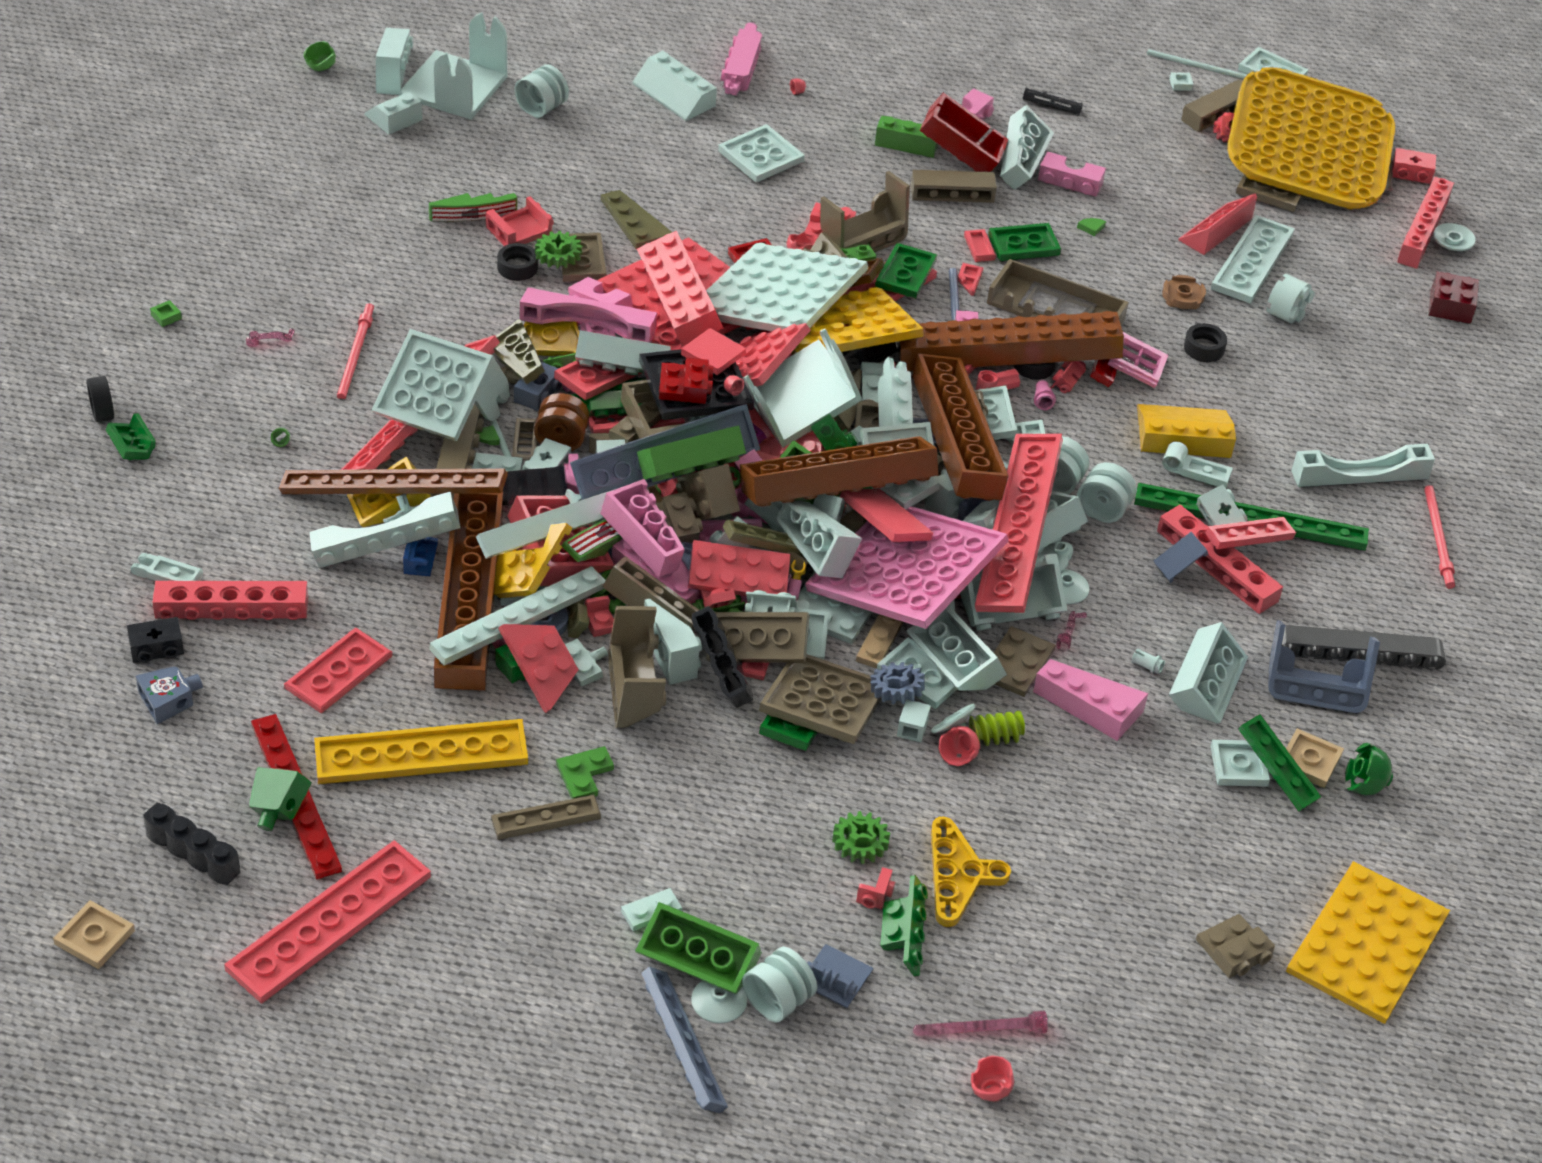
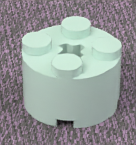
(1290, 299)

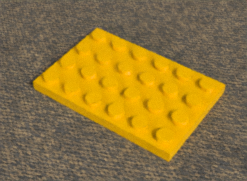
(1368, 942)

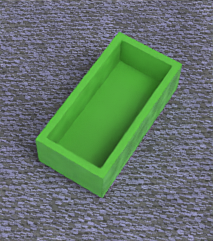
(685, 454)

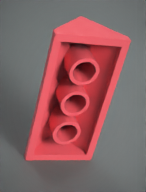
(1220, 224)

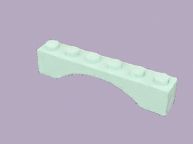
(1406, 463)
(341, 544)

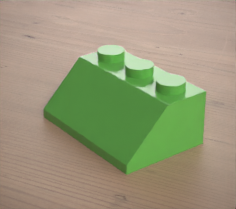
(904, 137)

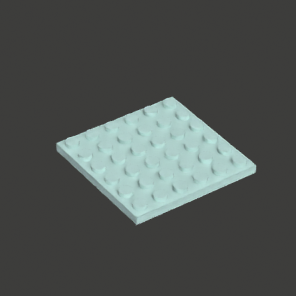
(782, 287)

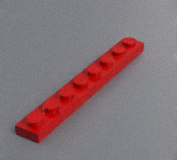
(307, 820)

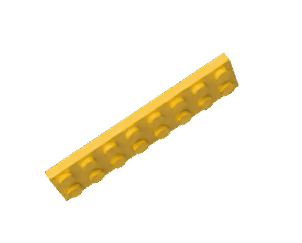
(420, 751)

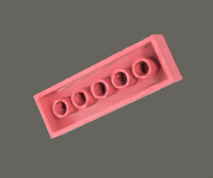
(679, 287)

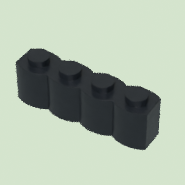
(535, 482)
(722, 657)
(192, 843)

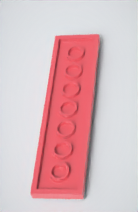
(327, 921)

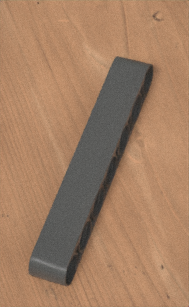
(1349, 645)

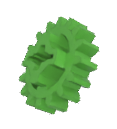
(558, 249)
(861, 837)

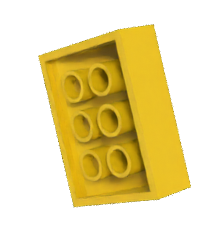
(1201, 430)

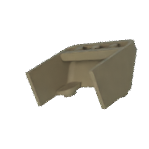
(879, 227)
(631, 666)

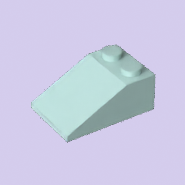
(677, 646)

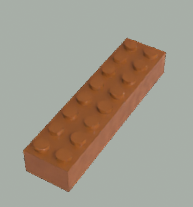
(838, 470)

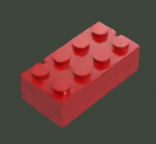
(960, 132)

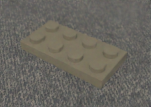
(767, 636)

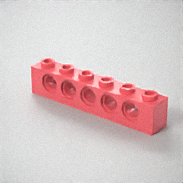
(1425, 222)
(1224, 564)
(230, 599)

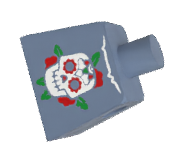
(167, 692)

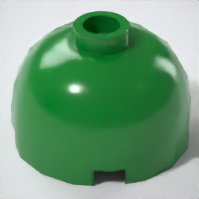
(1373, 767)

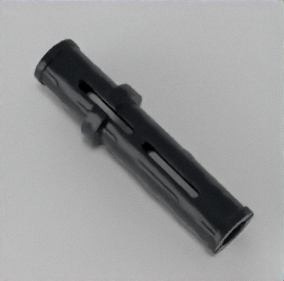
(1030, 94)

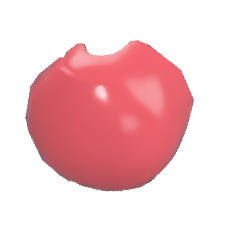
(801, 241)
(959, 741)
(995, 1072)

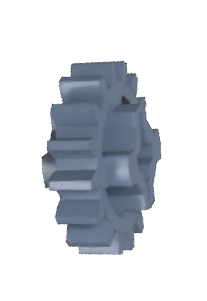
(897, 682)

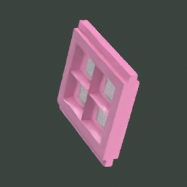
(1140, 361)

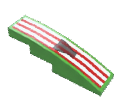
(470, 209)
(592, 541)

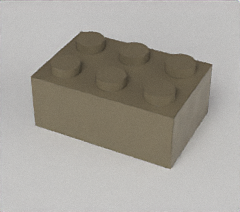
(711, 491)

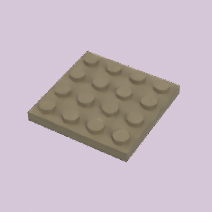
(822, 698)

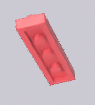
(1250, 532)

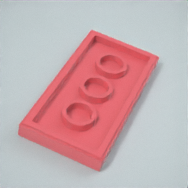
(887, 515)
(338, 670)

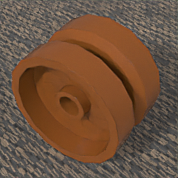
(562, 420)

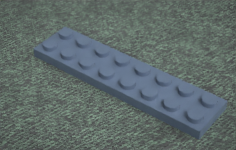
(621, 464)

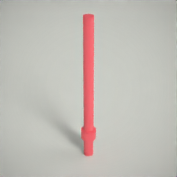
(364, 322)
(1446, 566)

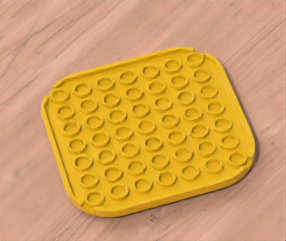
(1311, 138)

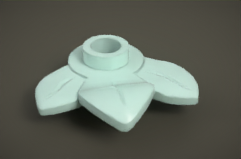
(1064, 553)

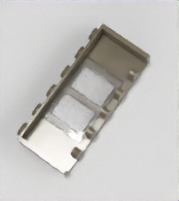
(1025, 293)

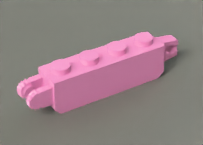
(742, 59)

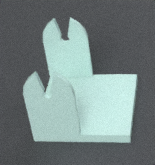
(459, 83)
(438, 384)
(805, 390)

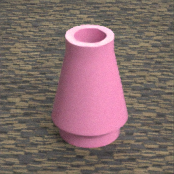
(1044, 396)

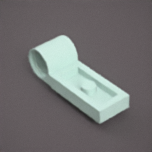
(869, 381)
(1199, 469)

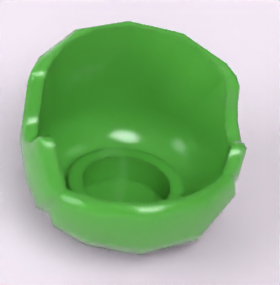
(320, 56)

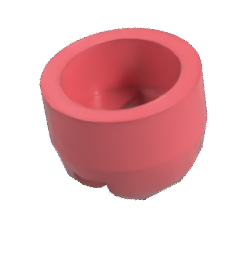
(797, 86)
(734, 385)

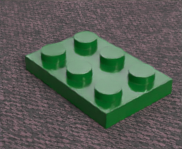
(1024, 241)
(906, 270)

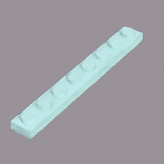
(521, 612)

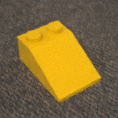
(373, 508)

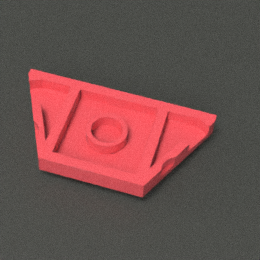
(541, 659)

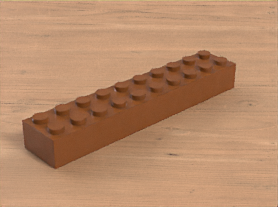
(1019, 340)
(959, 427)
(468, 587)

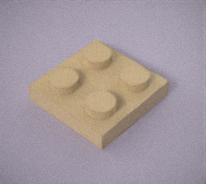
(1314, 756)
(94, 934)

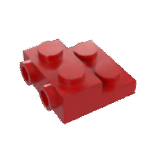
(687, 381)

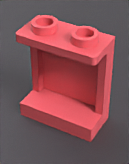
(521, 225)

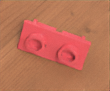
(1068, 377)

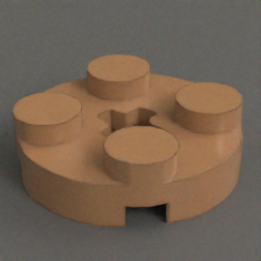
(1193, 295)

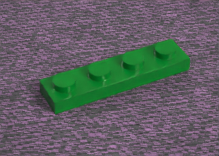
(1279, 762)

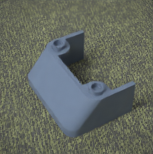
(1321, 689)

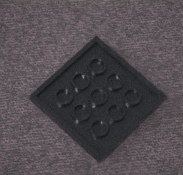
(717, 402)

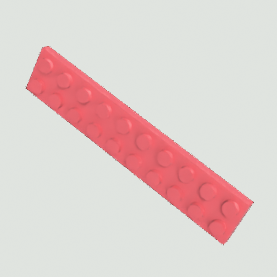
(594, 380)
(393, 433)
(1022, 517)

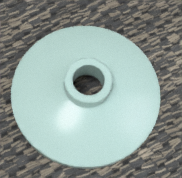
(1454, 237)
(1075, 586)
(954, 720)
(717, 1008)

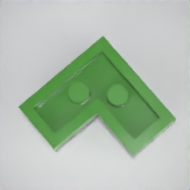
(579, 769)

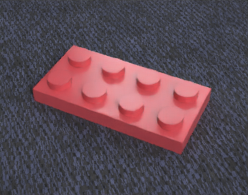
(737, 569)

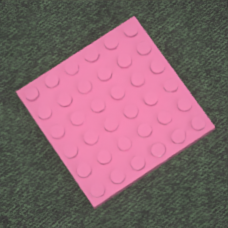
(912, 577)

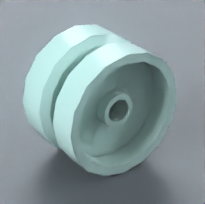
(1071, 466)
(1107, 492)

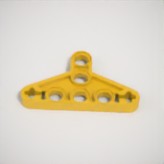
(960, 859)

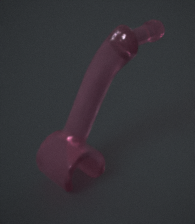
(254, 337)
(1066, 637)

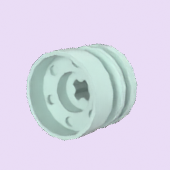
(541, 91)
(779, 984)

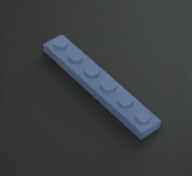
(684, 1040)

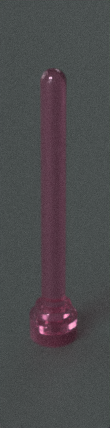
(1034, 1022)

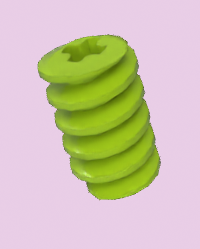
(998, 726)

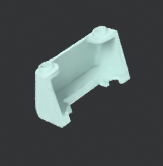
(1044, 598)

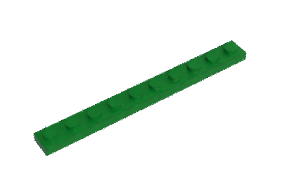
(1304, 526)

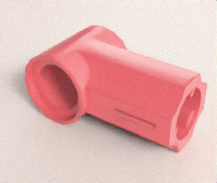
(990, 379)

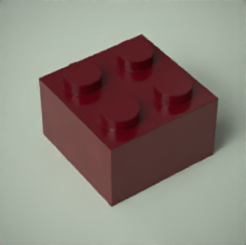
(1453, 297)

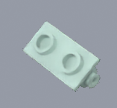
(761, 601)

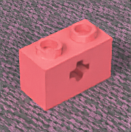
(1413, 165)

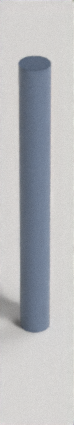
(954, 295)

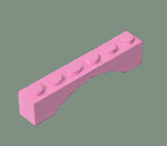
(547, 307)

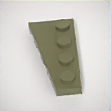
(633, 220)
(518, 352)

